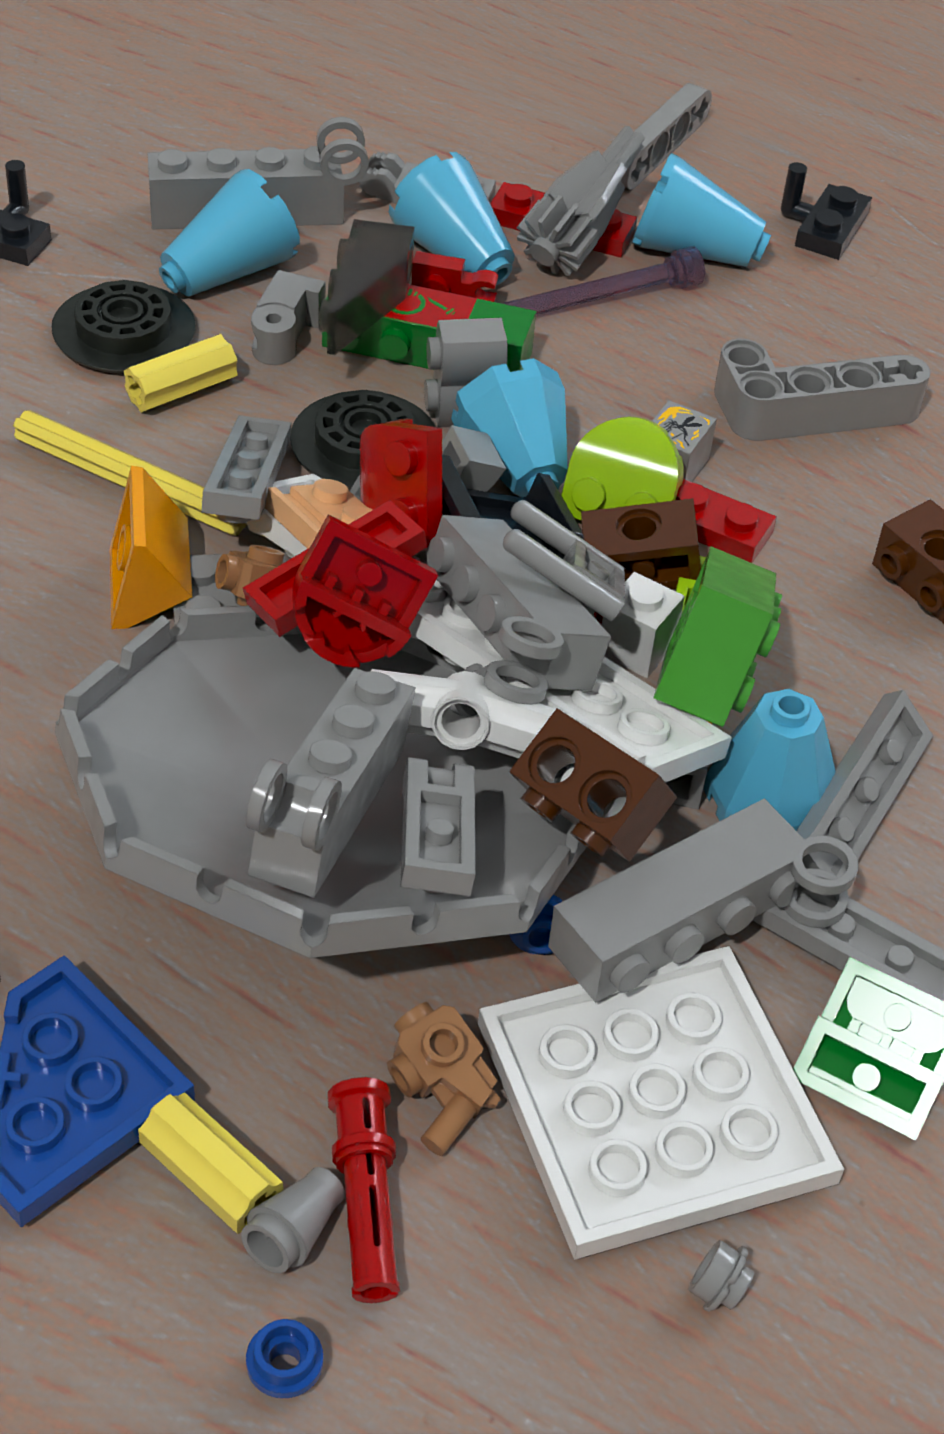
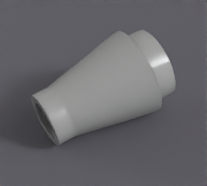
(289, 1223)

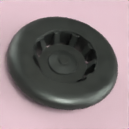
(121, 325)
(330, 429)

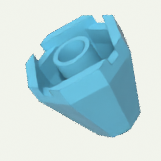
(523, 418)
(777, 756)

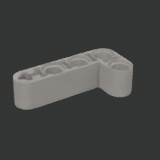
(815, 397)

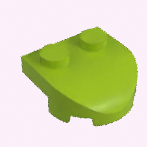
(622, 466)

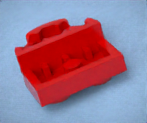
(403, 466)
(357, 595)

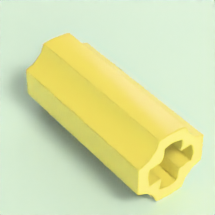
(180, 373)
(207, 1159)

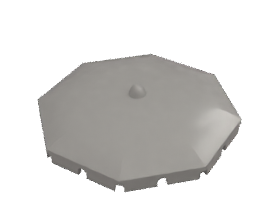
(173, 753)

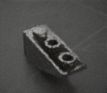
(368, 280)

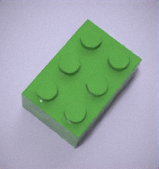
(718, 636)

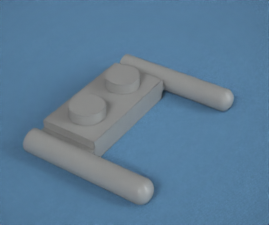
(582, 572)

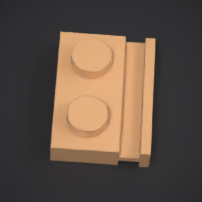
(308, 505)

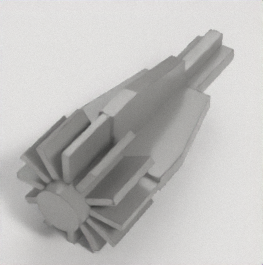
(579, 206)

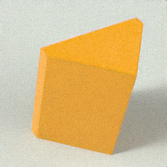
(148, 553)

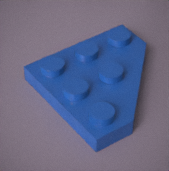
(70, 1087)

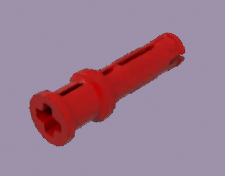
(364, 1156)

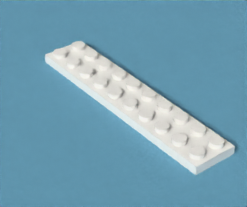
(619, 700)

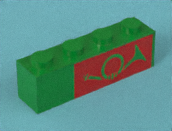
(405, 329)

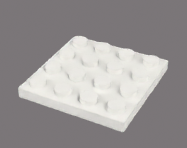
(657, 1103)

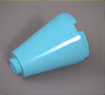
(696, 212)
(453, 215)
(230, 238)

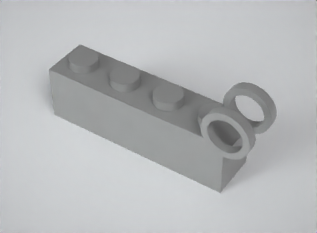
(305, 179)
(522, 614)
(316, 801)
(692, 895)

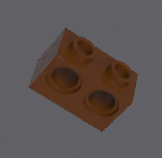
(599, 776)

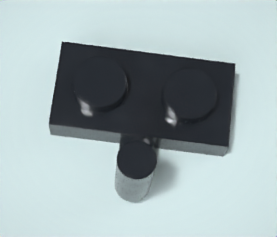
(828, 223)
(20, 236)

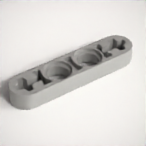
(668, 130)

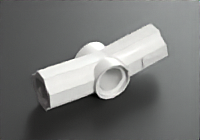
(497, 726)

